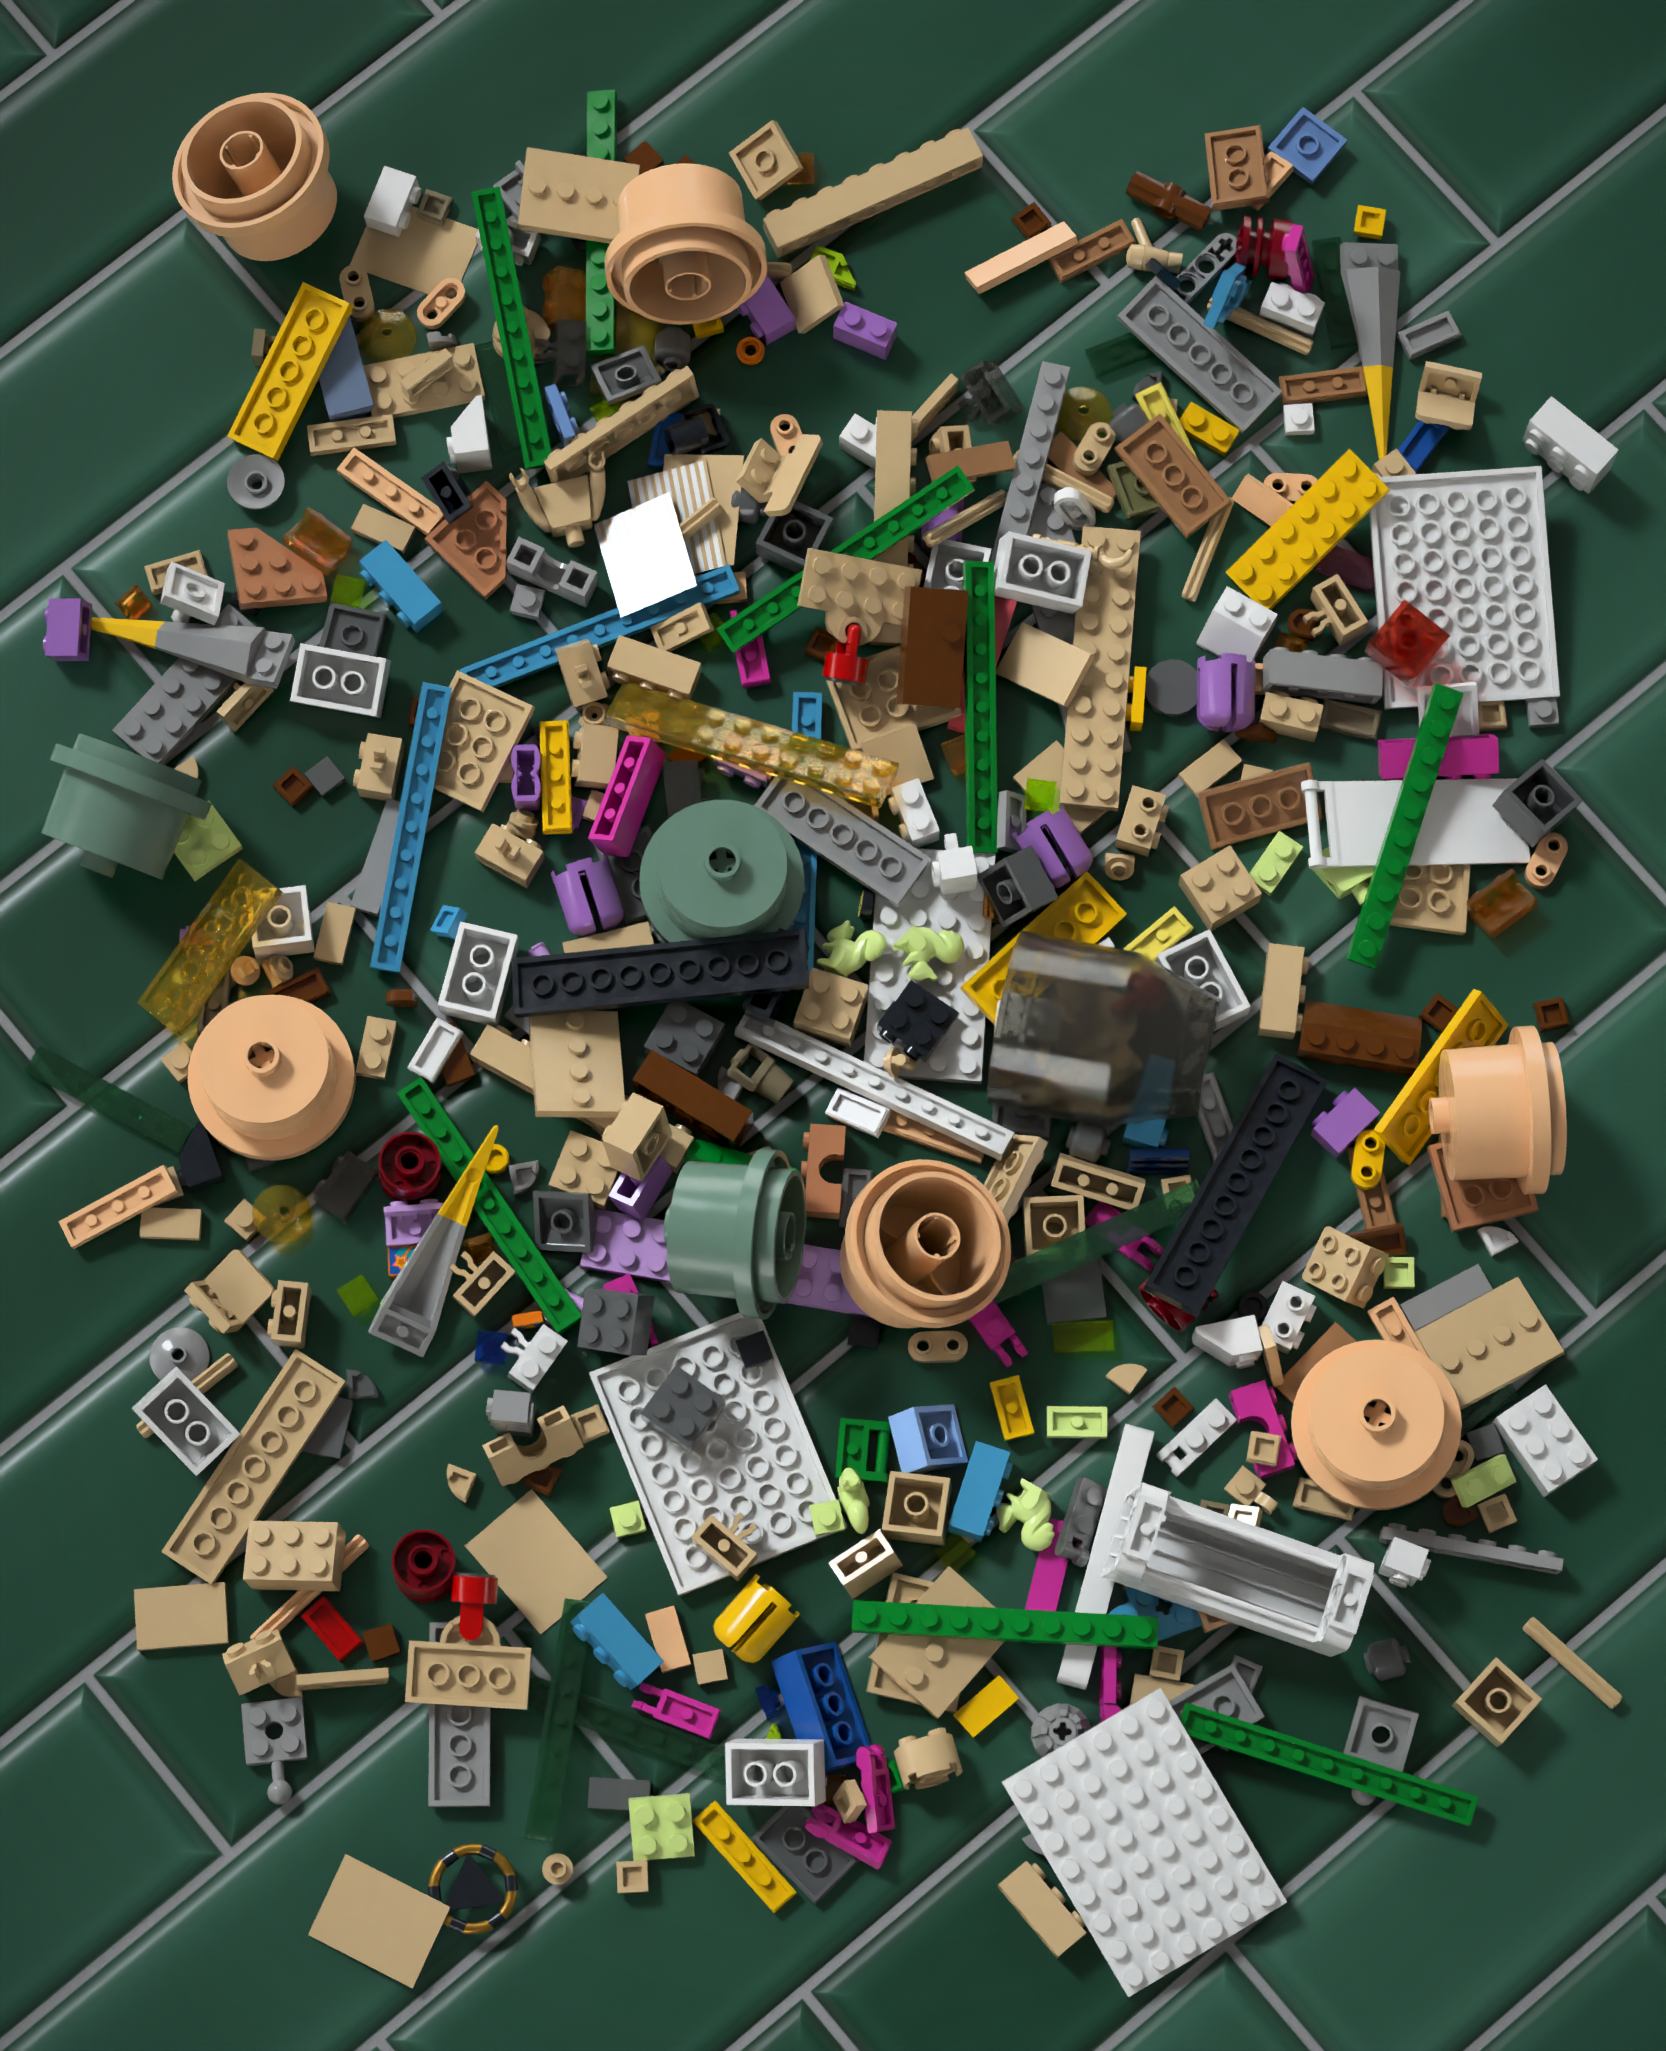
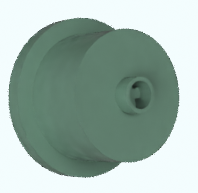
(120, 807)
(693, 901)
(738, 1231)

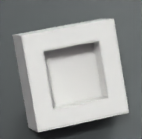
(1298, 419)

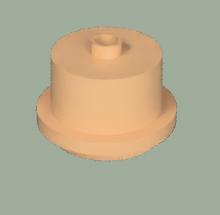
(258, 176)
(684, 246)
(271, 1077)
(1502, 1111)
(924, 1246)
(1369, 1462)

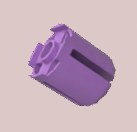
(1226, 692)
(1066, 840)
(575, 902)

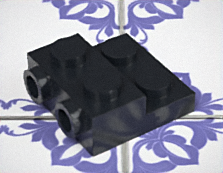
(916, 1022)

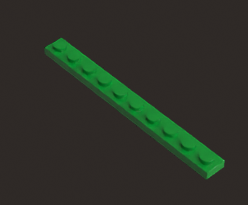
(599, 300)
(512, 327)
(865, 544)
(980, 708)
(1404, 826)
(492, 1208)
(1005, 1624)
(1328, 1764)

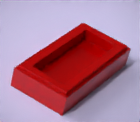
(332, 1629)

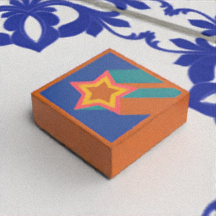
(397, 1258)
(528, 1321)

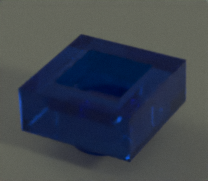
(489, 1347)
(768, 1700)

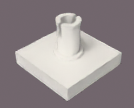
(191, 594)

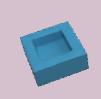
(448, 921)

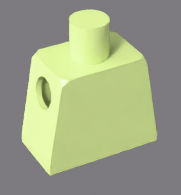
(1346, 880)

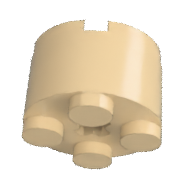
(927, 1759)

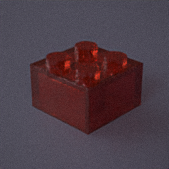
(1407, 643)

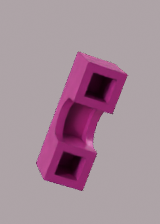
(1256, 1404)

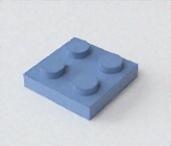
(1308, 145)
(558, 408)

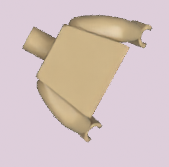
(565, 505)

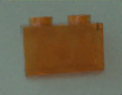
(564, 295)
(318, 541)
(1500, 904)

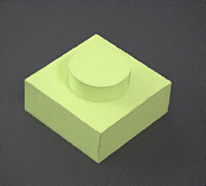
(1399, 1273)
(827, 1517)
(627, 1519)

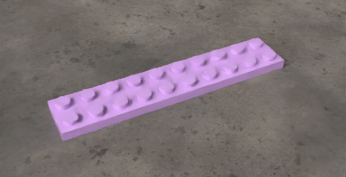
(639, 1249)

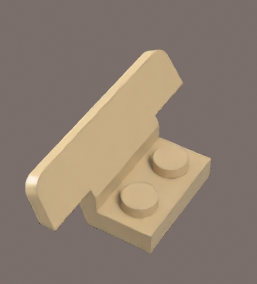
(777, 477)

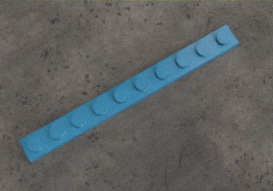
(600, 630)
(807, 720)
(410, 828)

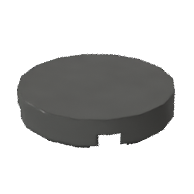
(1172, 688)

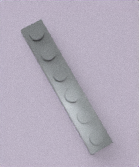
(1482, 1551)

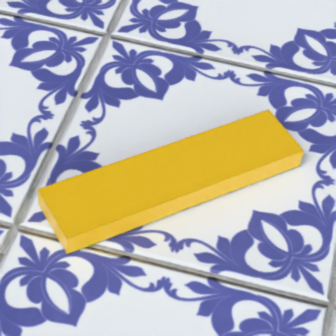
(555, 777)
(744, 1857)

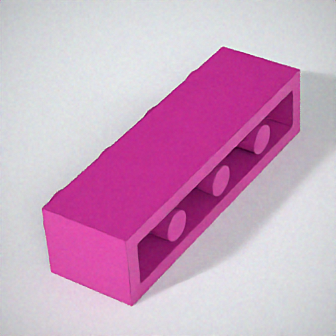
(1462, 757)
(627, 796)

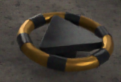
(474, 1887)

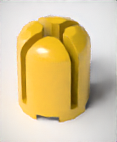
(754, 1621)

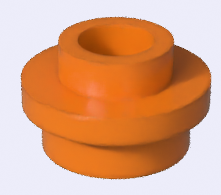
(750, 343)

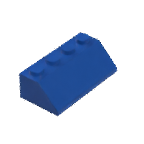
(822, 1702)

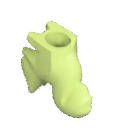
(922, 945)
(849, 955)
(854, 1499)
(1032, 1509)

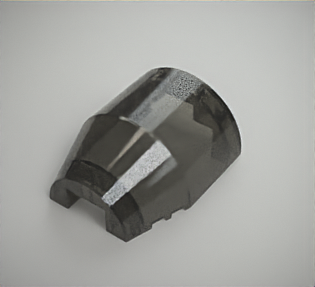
(1098, 1035)

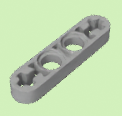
(1200, 279)

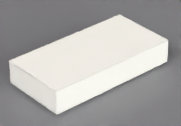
(435, 1050)
(858, 1112)

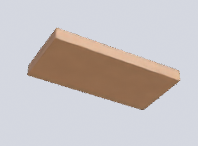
(1173, 475)
(1256, 806)

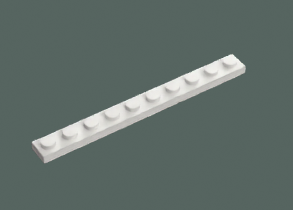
(877, 1085)

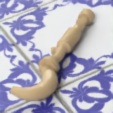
(1098, 553)

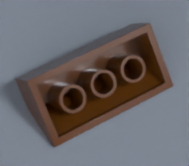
(1359, 1038)

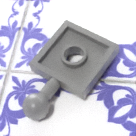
(289, 1747)
(1391, 1753)

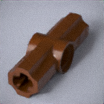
(1168, 201)

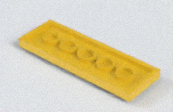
(290, 371)
(1308, 530)
(1079, 914)
(1406, 1121)

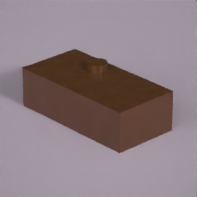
(932, 647)
(693, 1101)

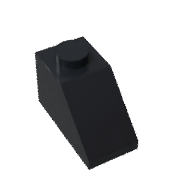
(448, 491)
(199, 1162)

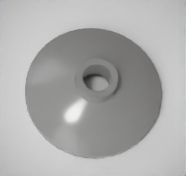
(251, 470)
(195, 1351)

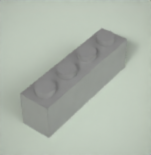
(1322, 676)

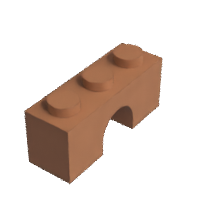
(823, 1145)

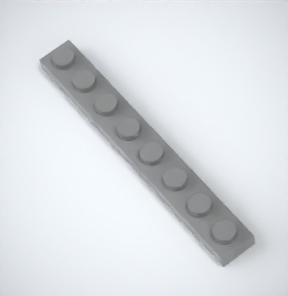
(1033, 451)

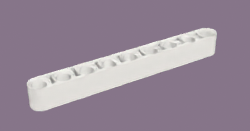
(1095, 1590)

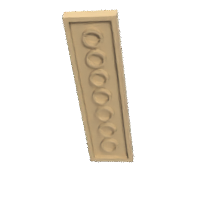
(254, 1466)

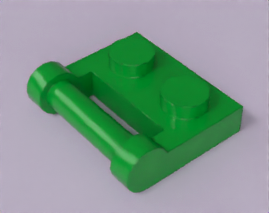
(853, 1449)

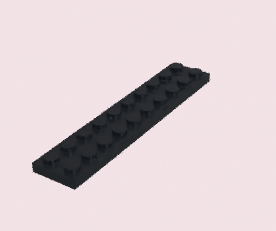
(660, 973)
(1235, 1185)

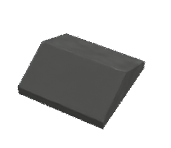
(625, 375)
(564, 1221)

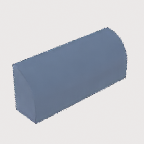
(345, 380)

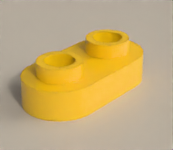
(1367, 1158)

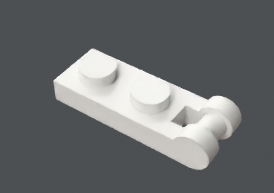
(1197, 1437)

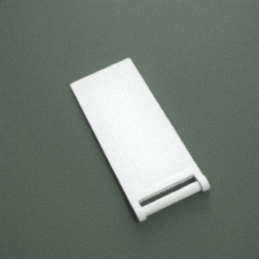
(1455, 830)

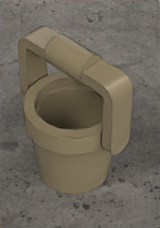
(768, 1079)

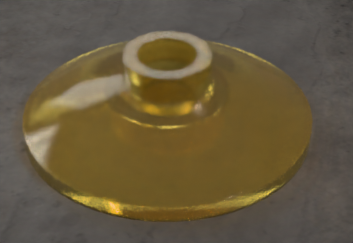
(389, 347)
(1075, 424)
(272, 1223)

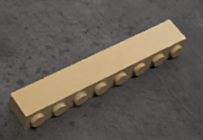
(872, 192)
(892, 488)
(513, 1062)

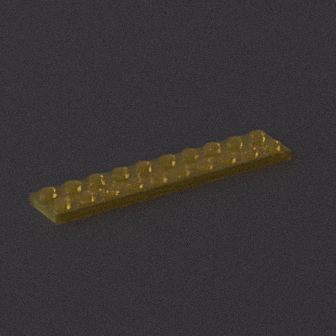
(752, 744)

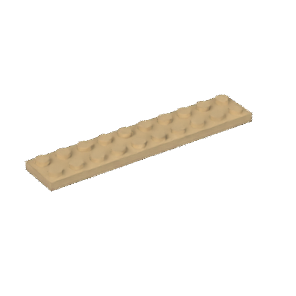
(1099, 707)

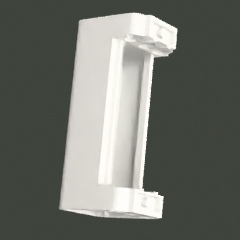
(1237, 1571)

